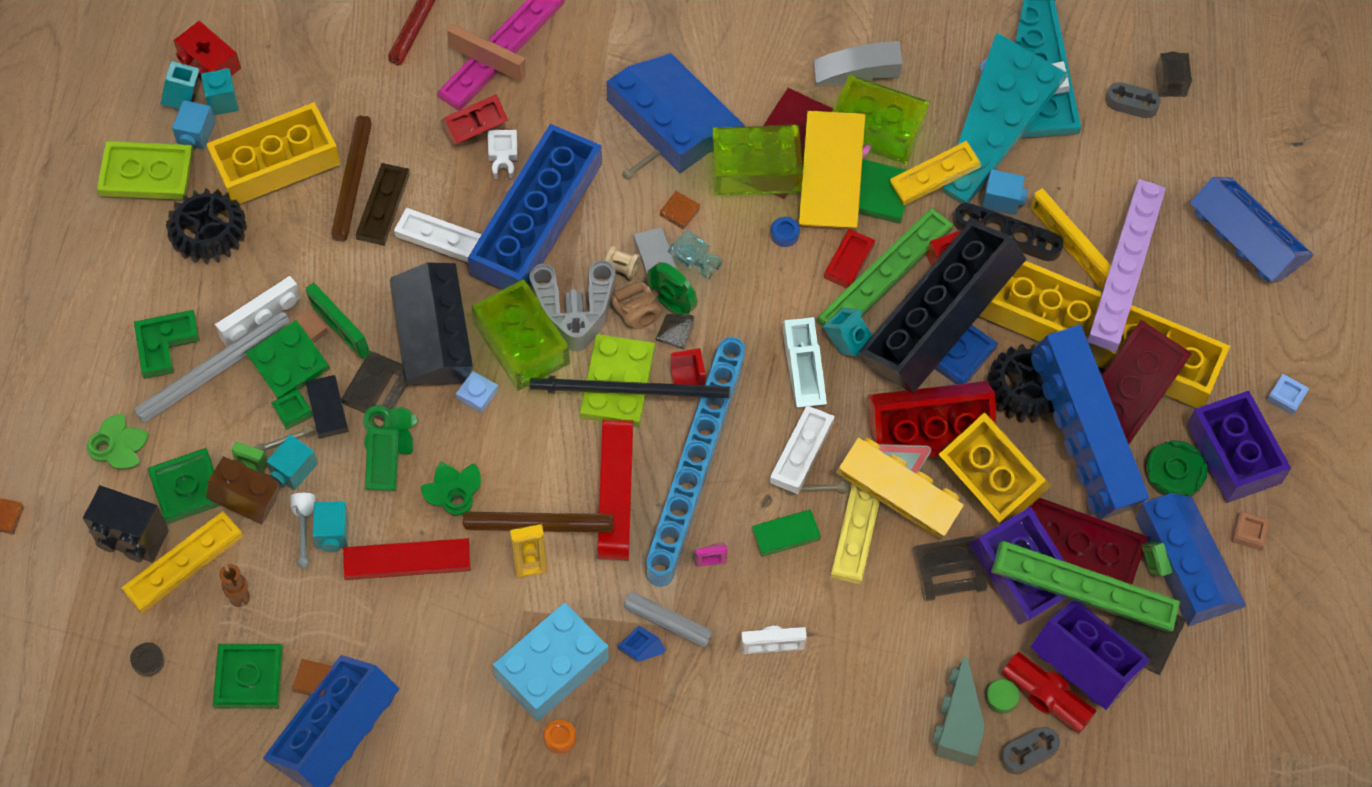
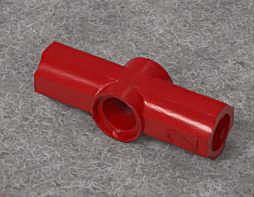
(1048, 692)

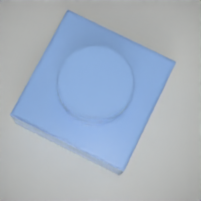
(477, 391)

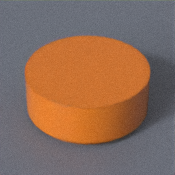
(560, 736)

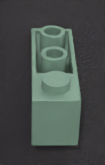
(963, 725)

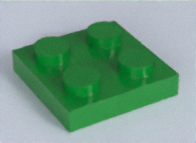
(288, 360)

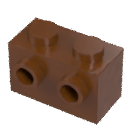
(242, 489)

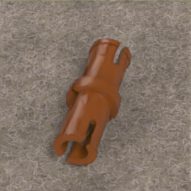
(234, 586)

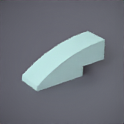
(804, 362)

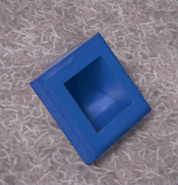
(641, 645)

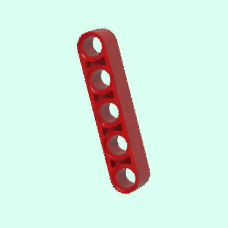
(616, 487)

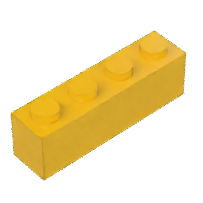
(900, 488)

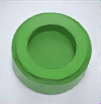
(1002, 696)

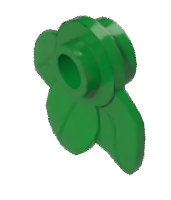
(394, 418)
(452, 485)

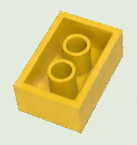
(995, 469)

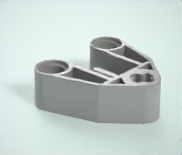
(575, 319)

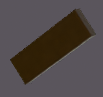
(382, 204)

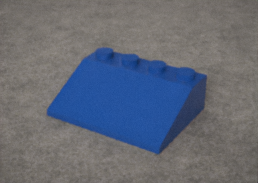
(669, 108)

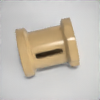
(632, 262)

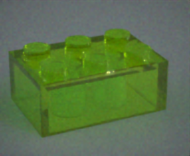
(891, 117)
(756, 160)
(520, 334)

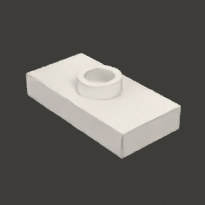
(773, 640)

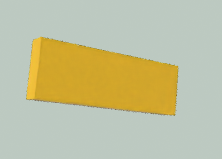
(935, 173)
(529, 551)

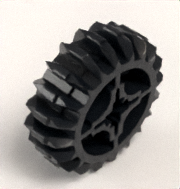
(211, 234)
(1025, 398)

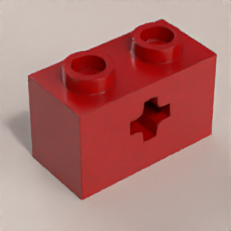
(205, 50)

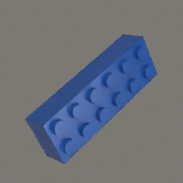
(535, 208)
(1088, 423)

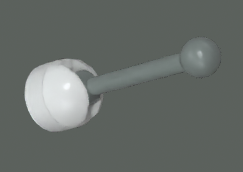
(302, 506)

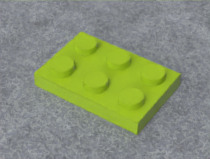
(145, 170)
(623, 362)

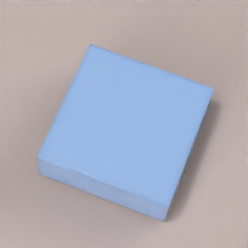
(1287, 394)

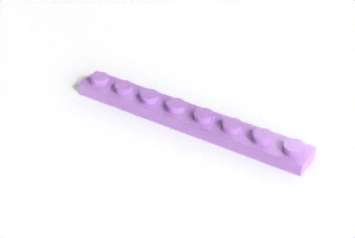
(1126, 266)

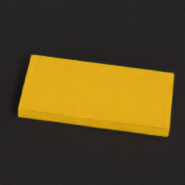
(832, 170)

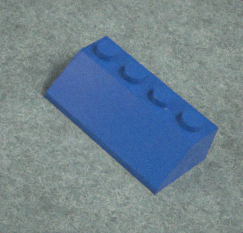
(1250, 228)
(1199, 572)
(332, 724)

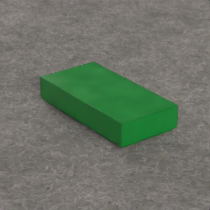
(382, 459)
(786, 533)

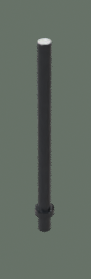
(552, 385)

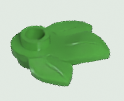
(121, 441)

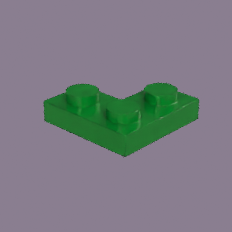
(157, 336)

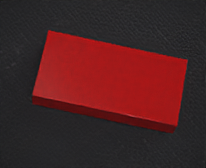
(849, 258)

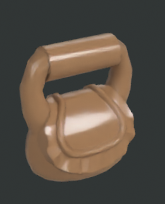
(639, 311)

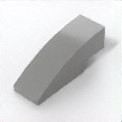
(862, 61)

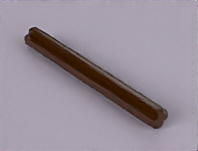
(351, 178)
(550, 521)

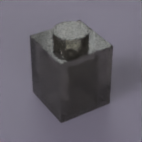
(1173, 74)

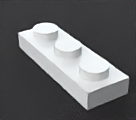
(436, 234)
(257, 311)
(802, 449)

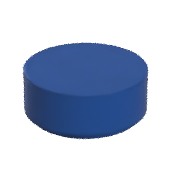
(785, 232)

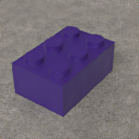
(1238, 446)
(1027, 532)
(1089, 653)

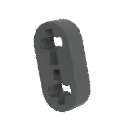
(1133, 100)
(1026, 744)

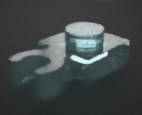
(693, 251)

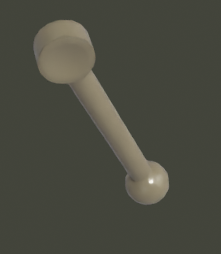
(628, 173)
(308, 431)
(842, 487)

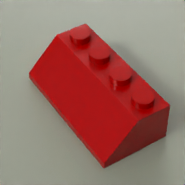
(929, 415)

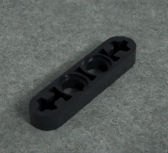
(1010, 227)

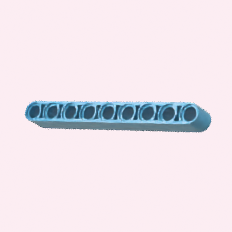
(694, 472)

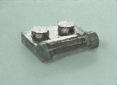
(371, 381)
(948, 558)

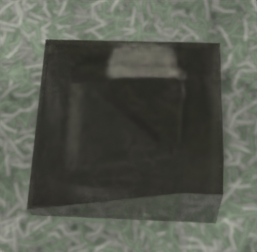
(676, 330)

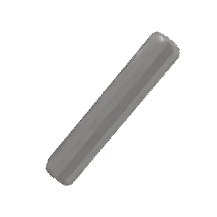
(668, 619)

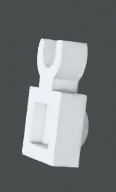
(502, 150)

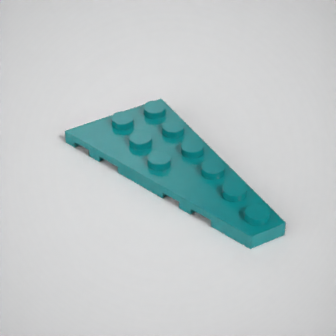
(1041, 34)
(1006, 102)

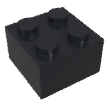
(125, 524)

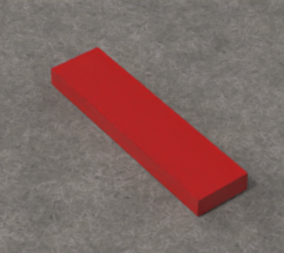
(406, 559)

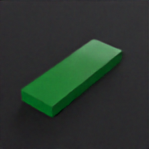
(337, 321)

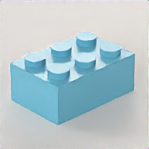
(551, 662)

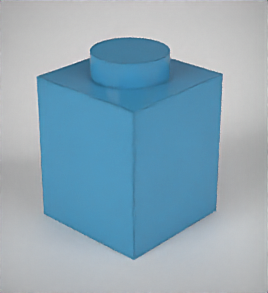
(193, 124)
(1004, 192)

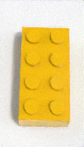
(273, 153)

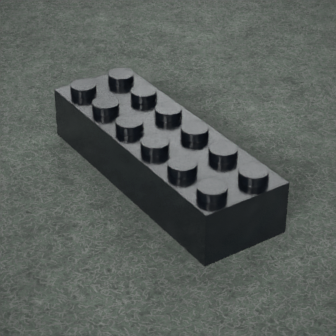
(942, 305)

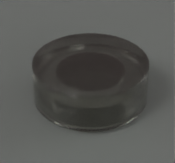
(147, 659)

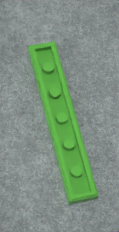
(890, 267)
(1085, 586)

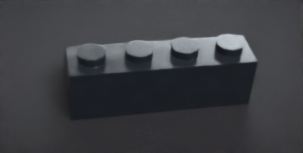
(431, 325)

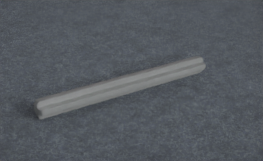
(209, 368)

